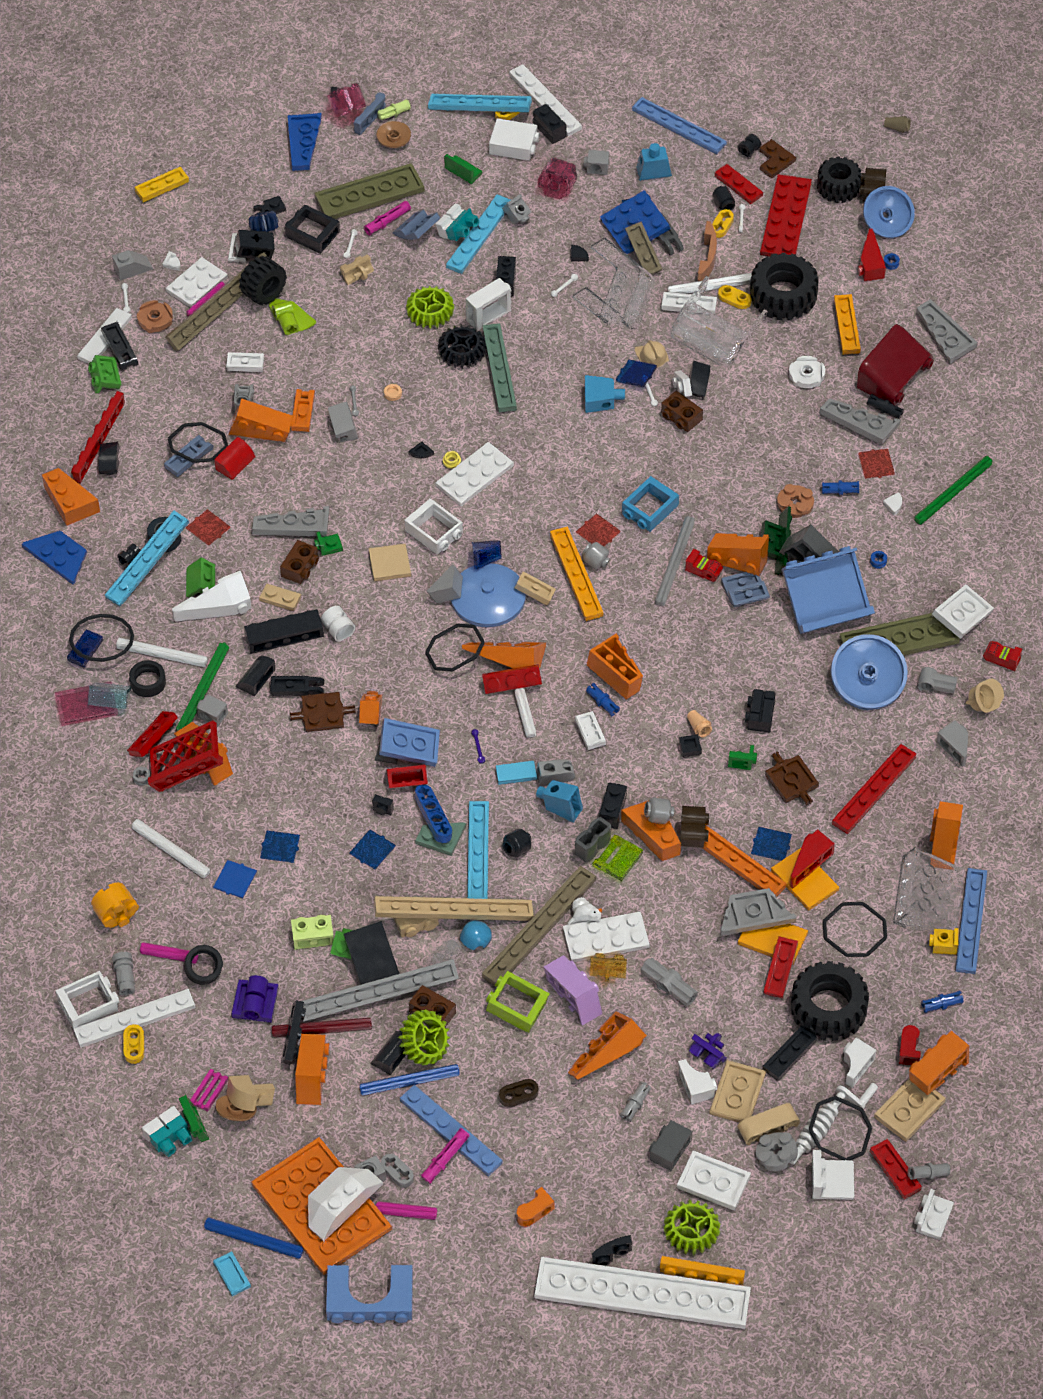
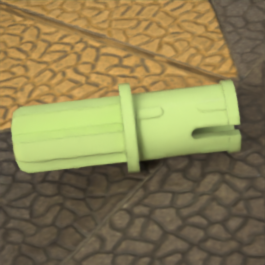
(394, 109)

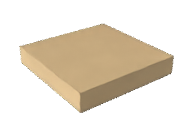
(389, 562)

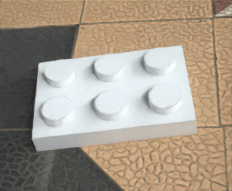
(196, 282)
(963, 611)
(713, 1180)

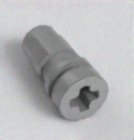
(123, 967)

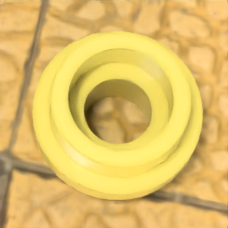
(451, 455)

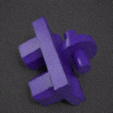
(700, 1045)

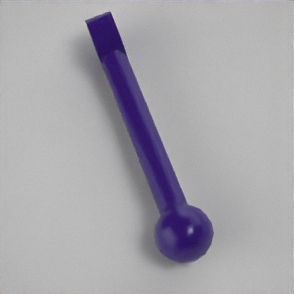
(481, 759)

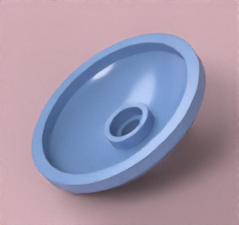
(895, 204)

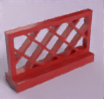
(187, 767)

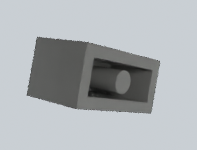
(670, 1145)

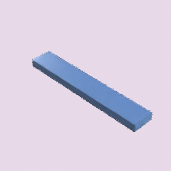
(679, 125)
(971, 921)

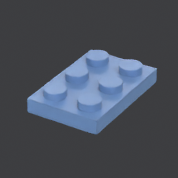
(409, 742)

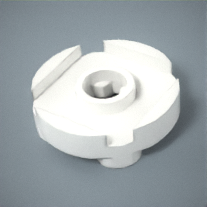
(798, 376)

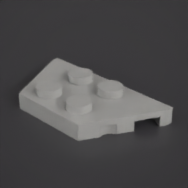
(754, 911)

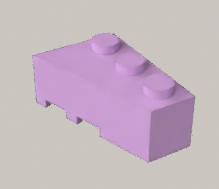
(575, 988)

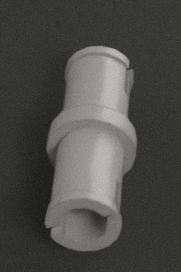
(635, 1101)
(929, 1171)

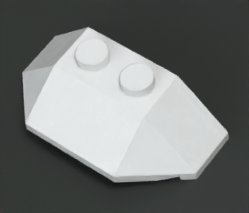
(339, 1198)

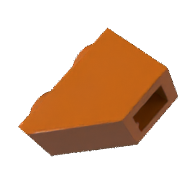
(370, 708)

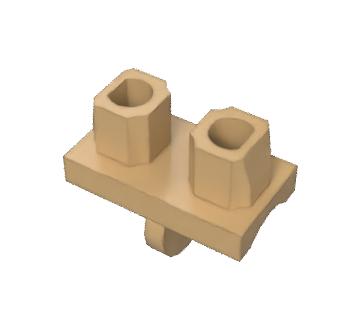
(358, 269)

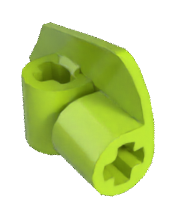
(291, 316)

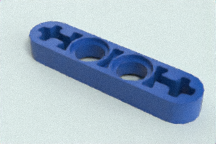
(429, 814)

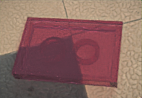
(74, 707)

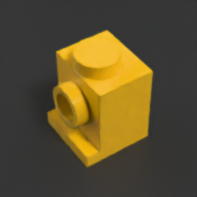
(944, 941)

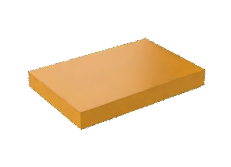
(812, 889)
(765, 939)

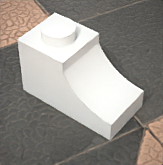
(859, 1058)
(697, 1084)

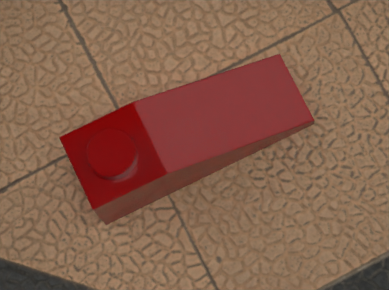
(871, 262)
(813, 853)

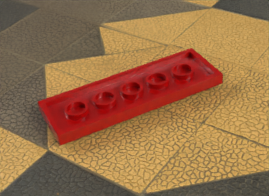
(786, 215)

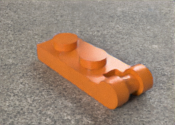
(303, 410)

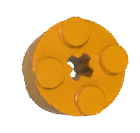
(114, 905)

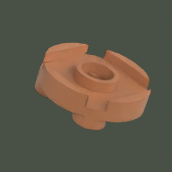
(157, 324)
(792, 492)

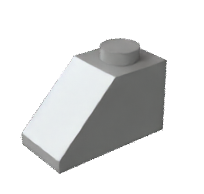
(130, 264)
(954, 741)

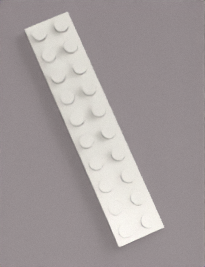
(642, 1292)

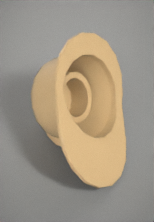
(652, 353)
(986, 696)

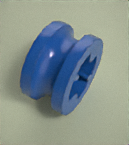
(891, 256)
(878, 554)

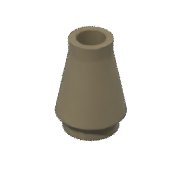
(899, 123)

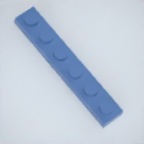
(447, 1127)

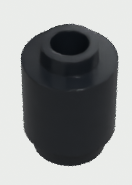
(724, 198)

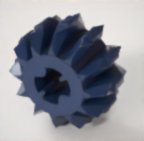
(263, 221)

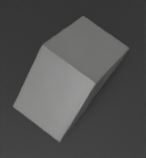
(447, 586)

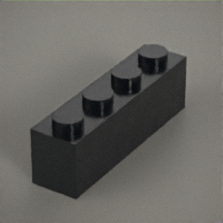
(284, 631)

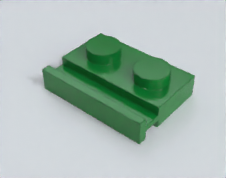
(192, 1116)

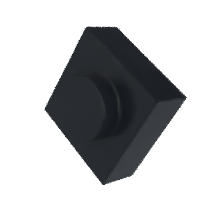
(690, 745)
(382, 805)

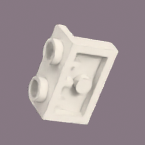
(934, 1215)

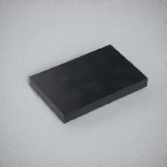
(371, 953)

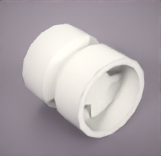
(338, 623)

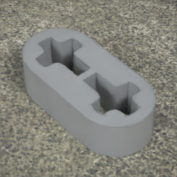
(400, 1167)

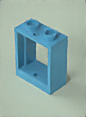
(658, 490)

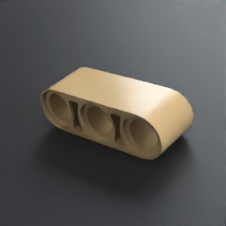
(768, 1122)

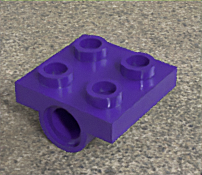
(255, 999)

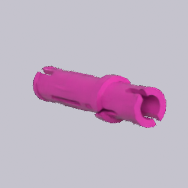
(381, 221)
(439, 1163)

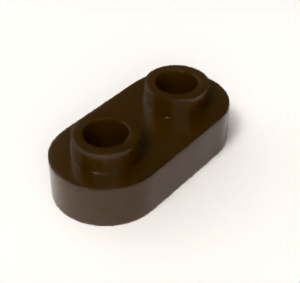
(517, 1091)

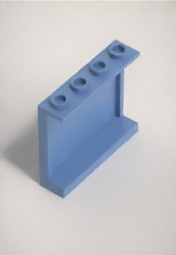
(826, 590)

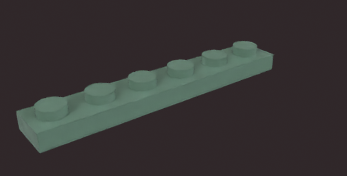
(499, 368)

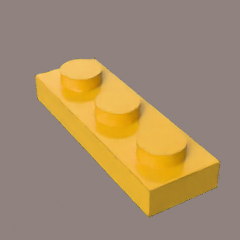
(161, 184)

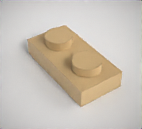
(535, 588)
(280, 597)

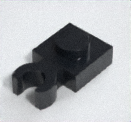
(273, 204)

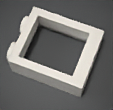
(474, 303)
(422, 514)
(81, 986)

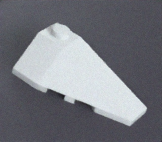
(224, 599)

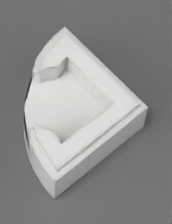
(171, 261)
(893, 503)

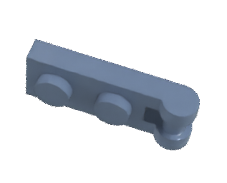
(363, 121)
(178, 465)

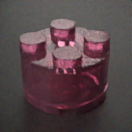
(346, 99)
(557, 174)

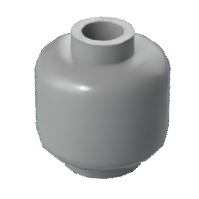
(595, 555)
(658, 810)

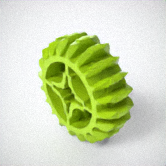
(430, 306)
(431, 1039)
(679, 1234)

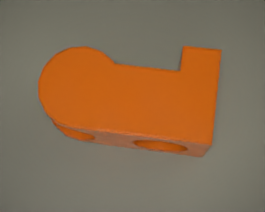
(536, 1209)

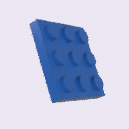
(634, 210)

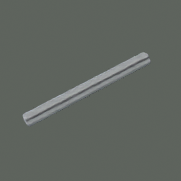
(674, 561)

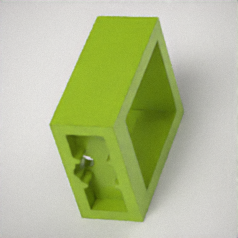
(509, 1015)

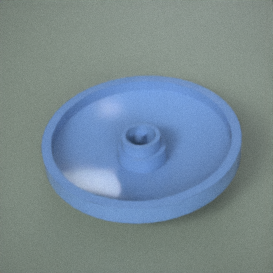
(489, 596)
(869, 672)

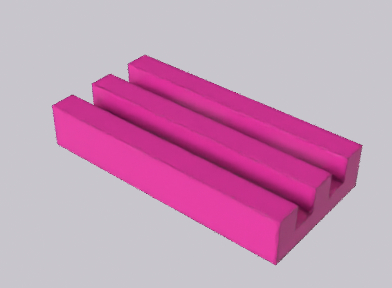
(217, 1076)

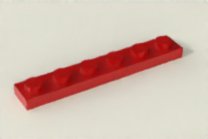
(100, 433)
(874, 788)

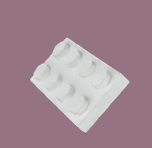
(474, 474)
(606, 936)

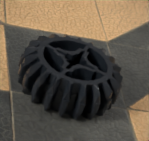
(460, 351)

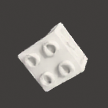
(832, 1178)

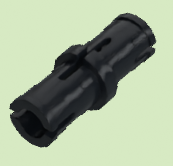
(885, 406)

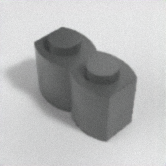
(593, 839)

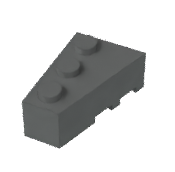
(807, 543)

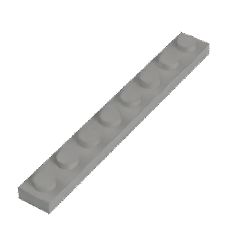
(380, 990)

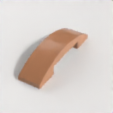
(706, 267)

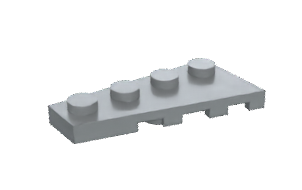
(859, 420)
(293, 523)

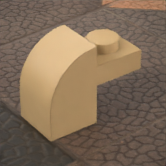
(246, 1095)

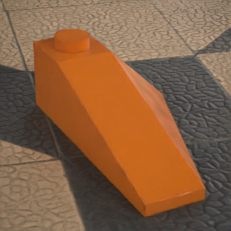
(514, 656)
(618, 1037)

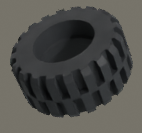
(784, 269)
(833, 978)

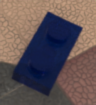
(86, 645)

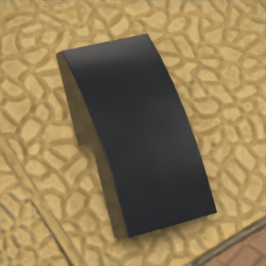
(699, 378)
(108, 458)
(618, 1246)

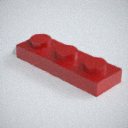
(738, 183)
(512, 679)
(152, 734)
(780, 967)
(895, 1168)

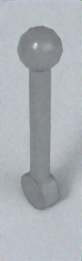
(355, 412)

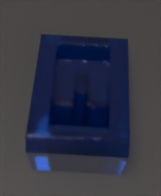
(485, 552)

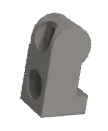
(554, 770)

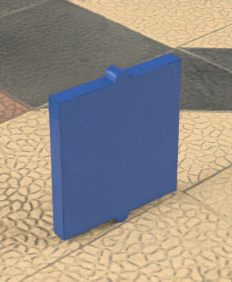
(235, 879)

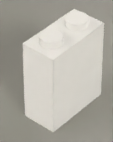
(514, 139)

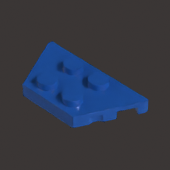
(58, 553)

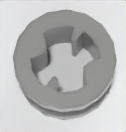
(141, 770)

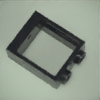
(318, 244)

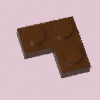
(778, 159)

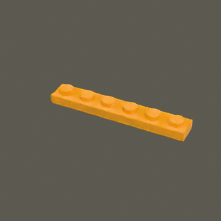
(576, 573)

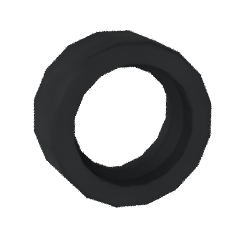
(147, 690)
(202, 980)

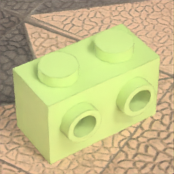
(312, 931)

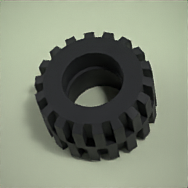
(839, 189)
(262, 280)

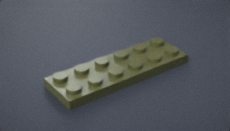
(370, 191)
(910, 634)

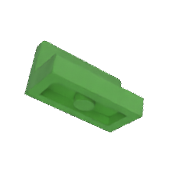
(199, 576)

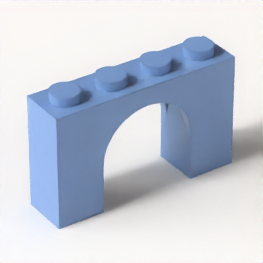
(394, 1306)

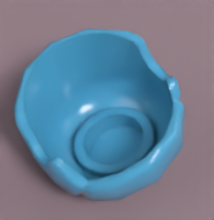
(475, 934)

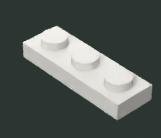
(676, 301)

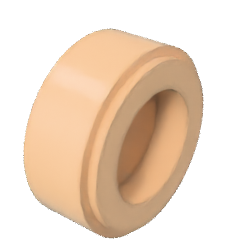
(392, 392)

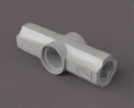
(669, 981)

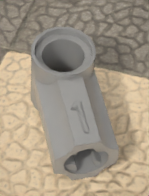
(932, 680)

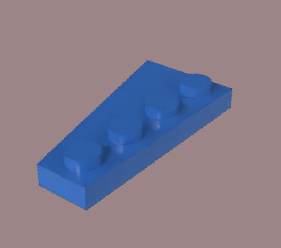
(303, 138)

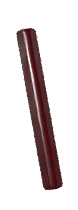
(326, 1026)

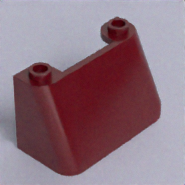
(893, 365)

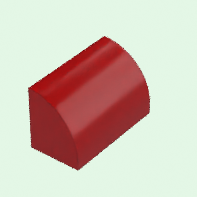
(234, 458)
(407, 776)

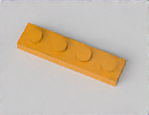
(847, 324)
(704, 1271)

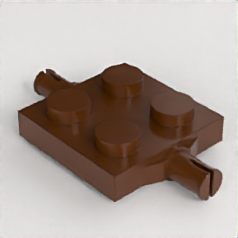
(322, 712)
(791, 778)

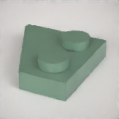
(427, 840)

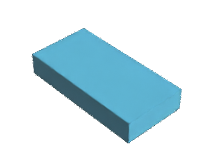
(516, 772)
(232, 1273)

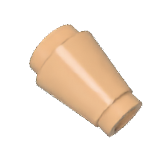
(699, 723)

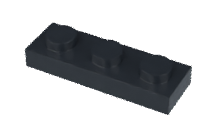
(293, 1032)
(789, 1053)

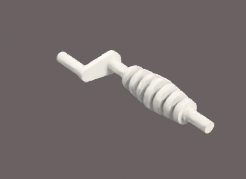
(826, 1117)

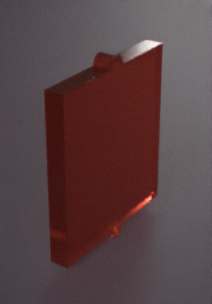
(876, 463)
(208, 527)
(598, 530)

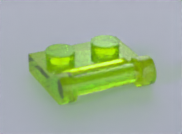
(622, 861)

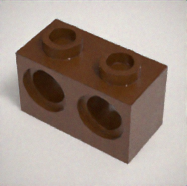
(681, 411)
(299, 562)
(433, 1002)

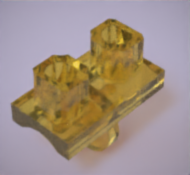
(608, 967)

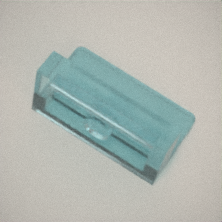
(108, 695)

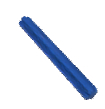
(409, 1079)
(253, 1237)

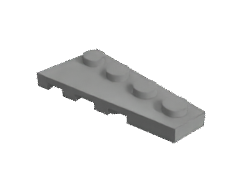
(945, 331)

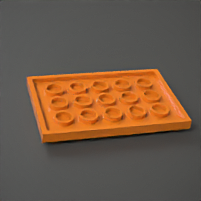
(286, 1193)

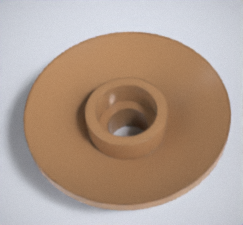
(393, 129)
(231, 1112)

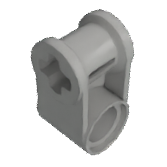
(243, 392)

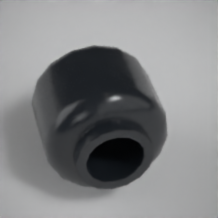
(517, 842)

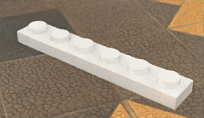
(542, 96)
(139, 1015)

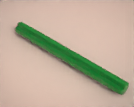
(953, 490)
(203, 685)

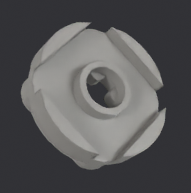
(775, 1141)

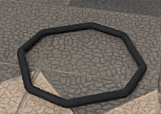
(197, 424)
(464, 662)
(854, 904)
(851, 1105)

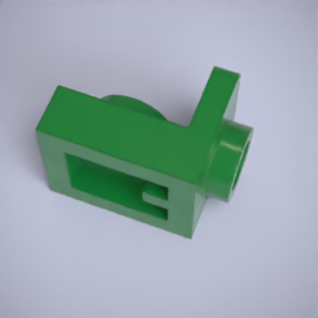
(328, 544)
(742, 760)

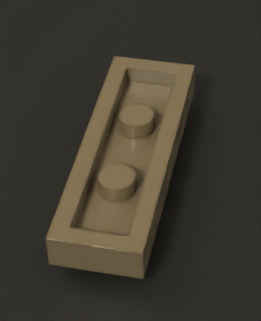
(643, 248)

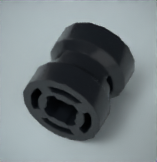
(750, 145)
(128, 555)

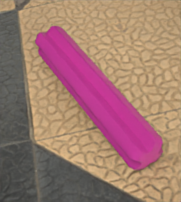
(204, 298)
(165, 952)
(407, 1210)

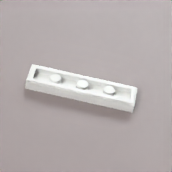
(98, 344)

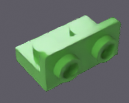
(104, 373)

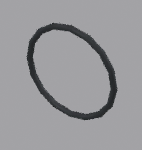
(106, 658)

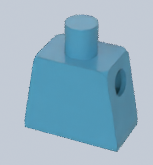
(653, 163)
(601, 393)
(561, 799)

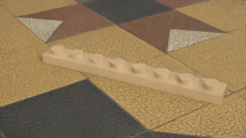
(453, 908)

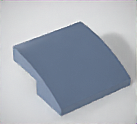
(416, 225)
(744, 588)

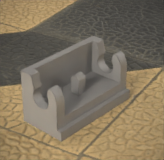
(343, 422)

